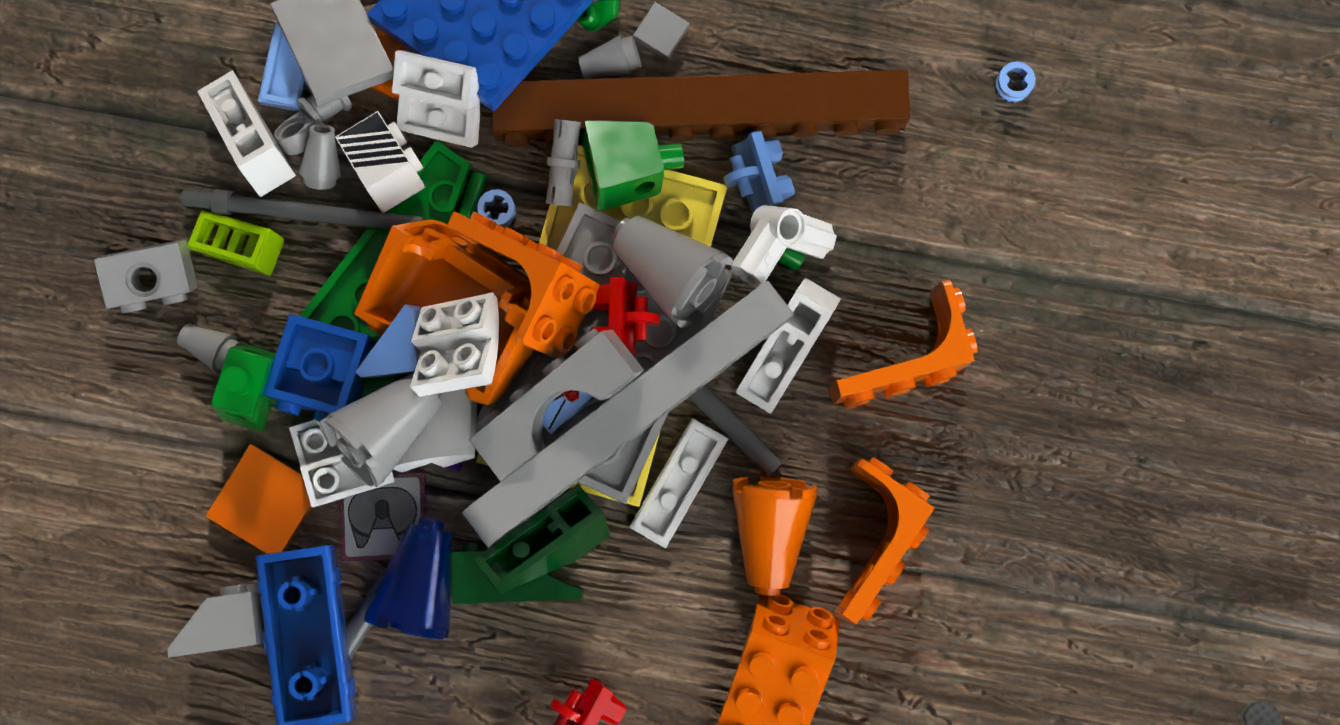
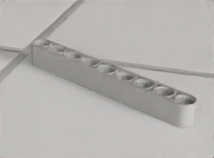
(627, 414)

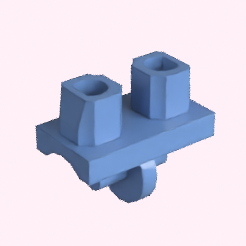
(755, 172)

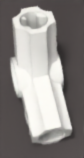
(774, 231)

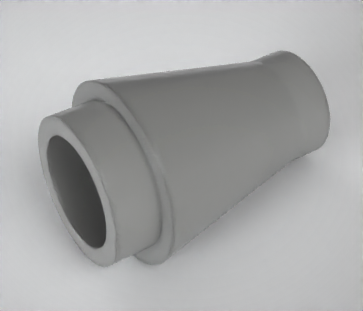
(611, 59)
(320, 160)
(207, 345)

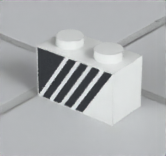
(380, 161)

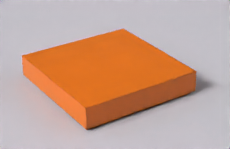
(262, 502)

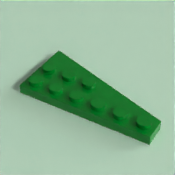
(336, 302)

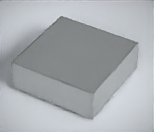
(661, 31)

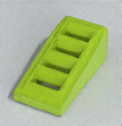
(260, 251)

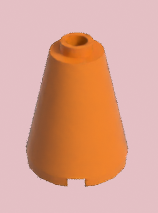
(772, 528)

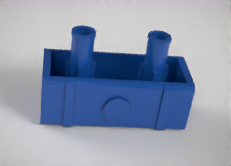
(306, 637)

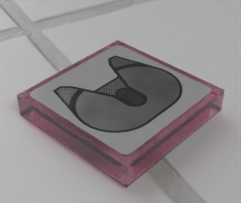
(378, 518)

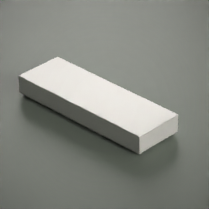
(678, 483)

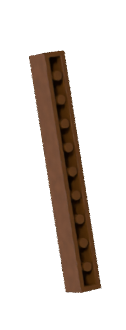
(712, 105)

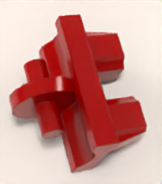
(626, 311)
(590, 707)

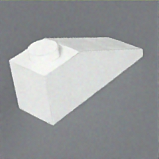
(246, 134)
(788, 346)

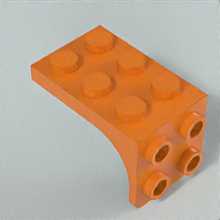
(558, 289)
(950, 354)
(905, 530)
(782, 664)

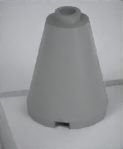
(671, 267)
(379, 428)

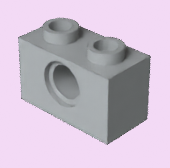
(120, 275)

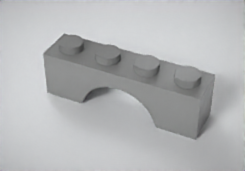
(515, 436)

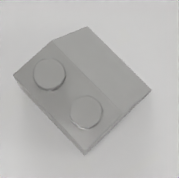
(222, 623)

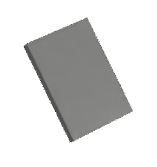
(333, 46)

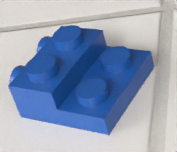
(316, 367)

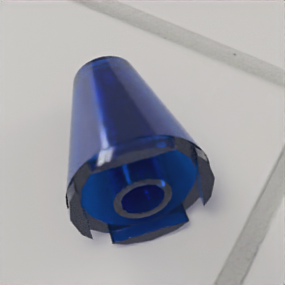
(416, 584)

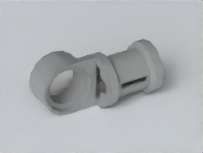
(294, 132)

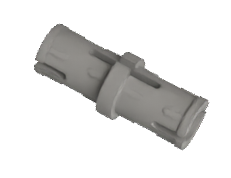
(563, 162)

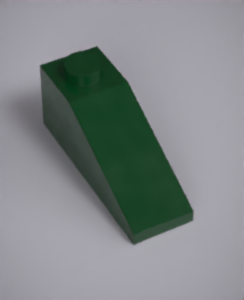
(545, 541)
(472, 586)

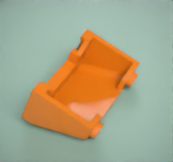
(434, 265)

